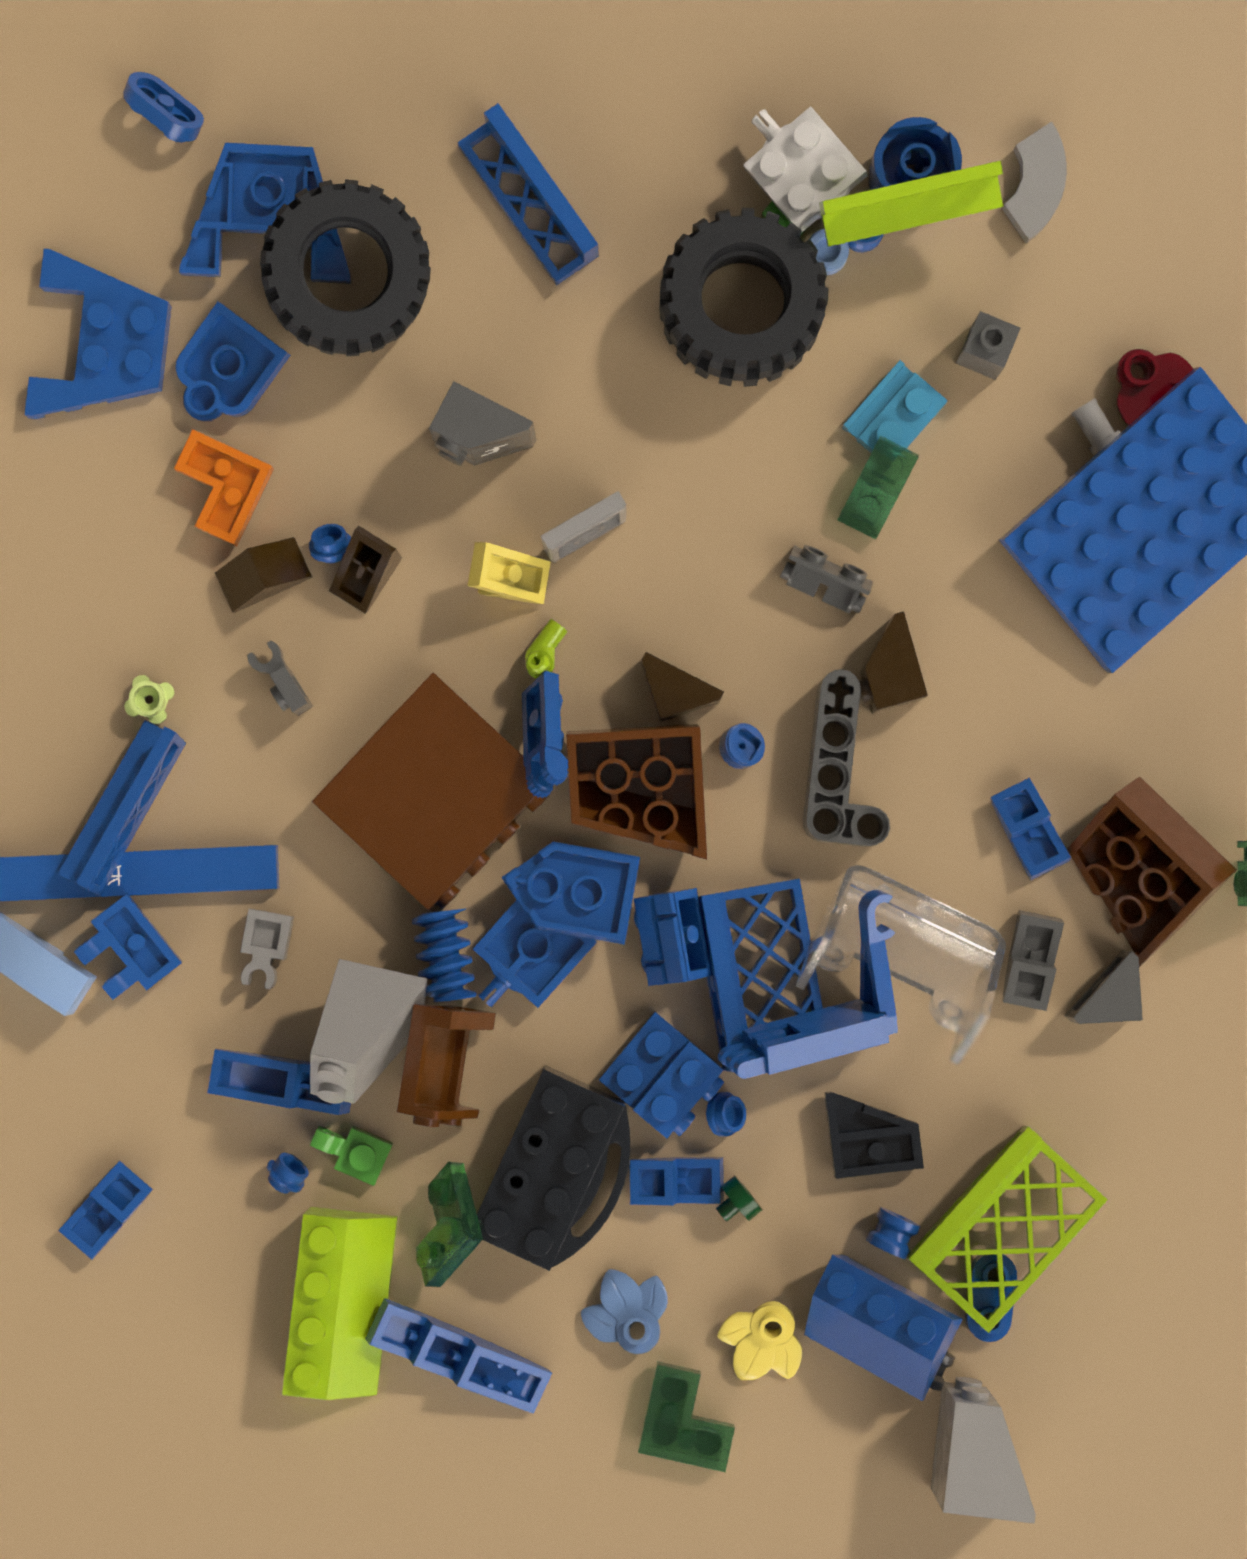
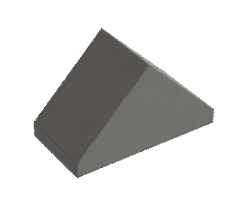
(1113, 995)

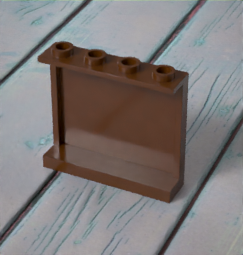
(431, 793)

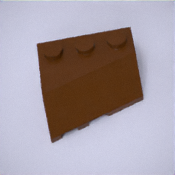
(640, 784)
(1147, 866)

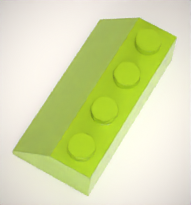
(337, 1293)

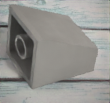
(361, 1029)
(976, 1458)

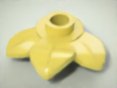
(759, 1347)

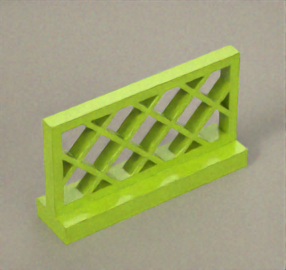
(974, 1204)

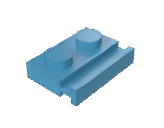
(895, 409)

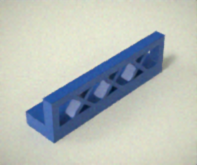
(543, 187)
(122, 807)

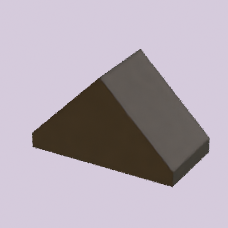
(364, 569)
(262, 573)
(676, 690)

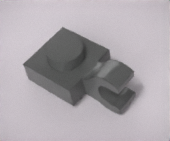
(287, 689)

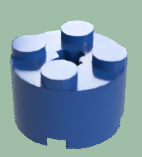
(916, 143)

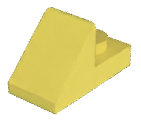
(508, 574)

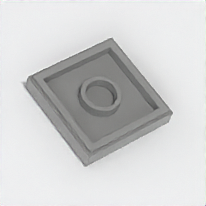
(584, 527)

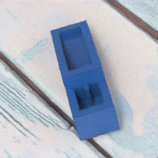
(267, 1081)

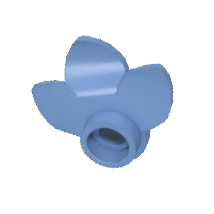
(622, 1307)

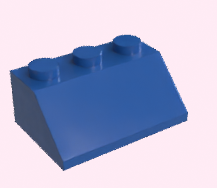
(880, 1325)

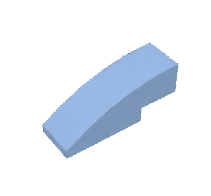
(41, 968)

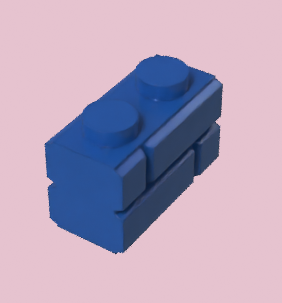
(672, 937)

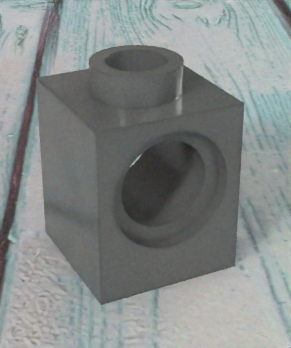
(988, 345)

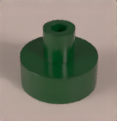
(739, 1201)

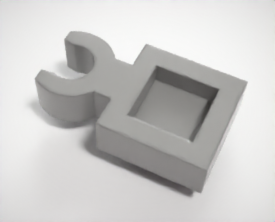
(267, 939)

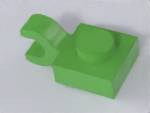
(359, 1153)

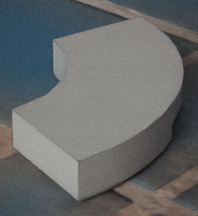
(1041, 182)

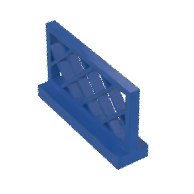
(724, 982)

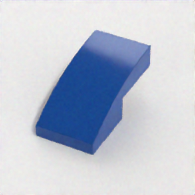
(1030, 828)
(676, 1180)
(105, 1210)

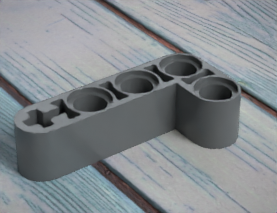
(842, 760)

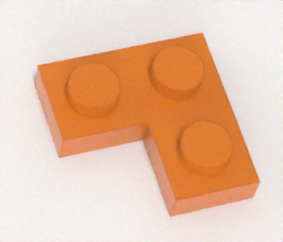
(235, 483)

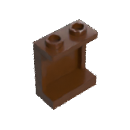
(437, 1063)

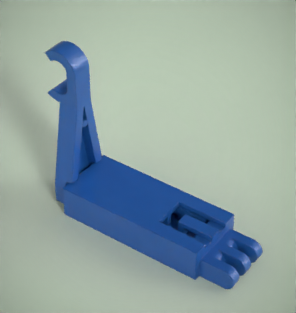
(832, 1029)

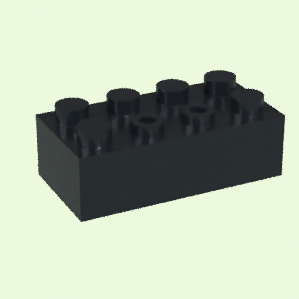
(555, 1170)

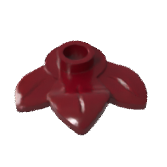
(1159, 377)

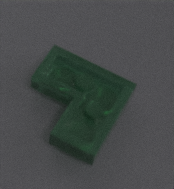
(456, 1227)
(671, 1428)

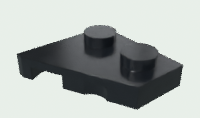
(870, 1139)

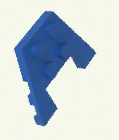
(244, 198)
(119, 340)

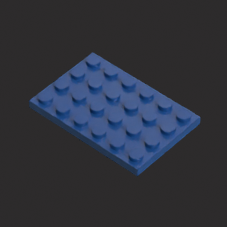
(1143, 522)

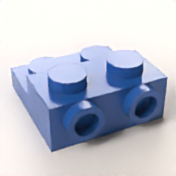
(663, 1076)

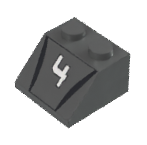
(477, 428)

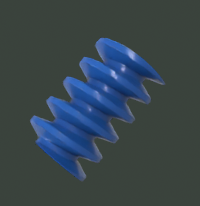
(444, 955)

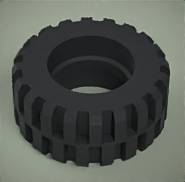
(345, 207)
(751, 242)

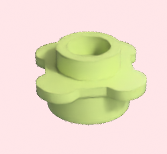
(137, 699)

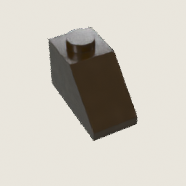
(892, 670)

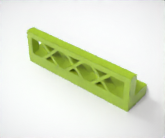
(911, 203)

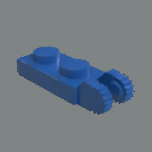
(543, 735)

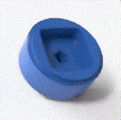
(741, 746)

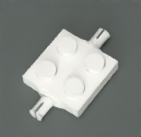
(802, 166)

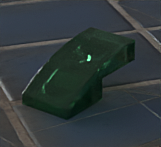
(878, 487)

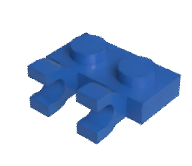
(134, 941)

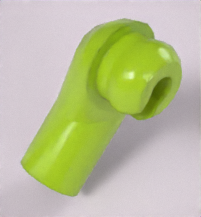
(541, 653)

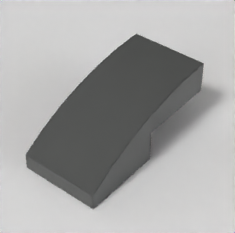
(1032, 960)

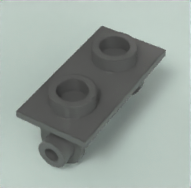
(842, 582)

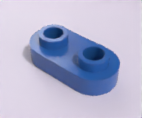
(163, 107)
(987, 1299)

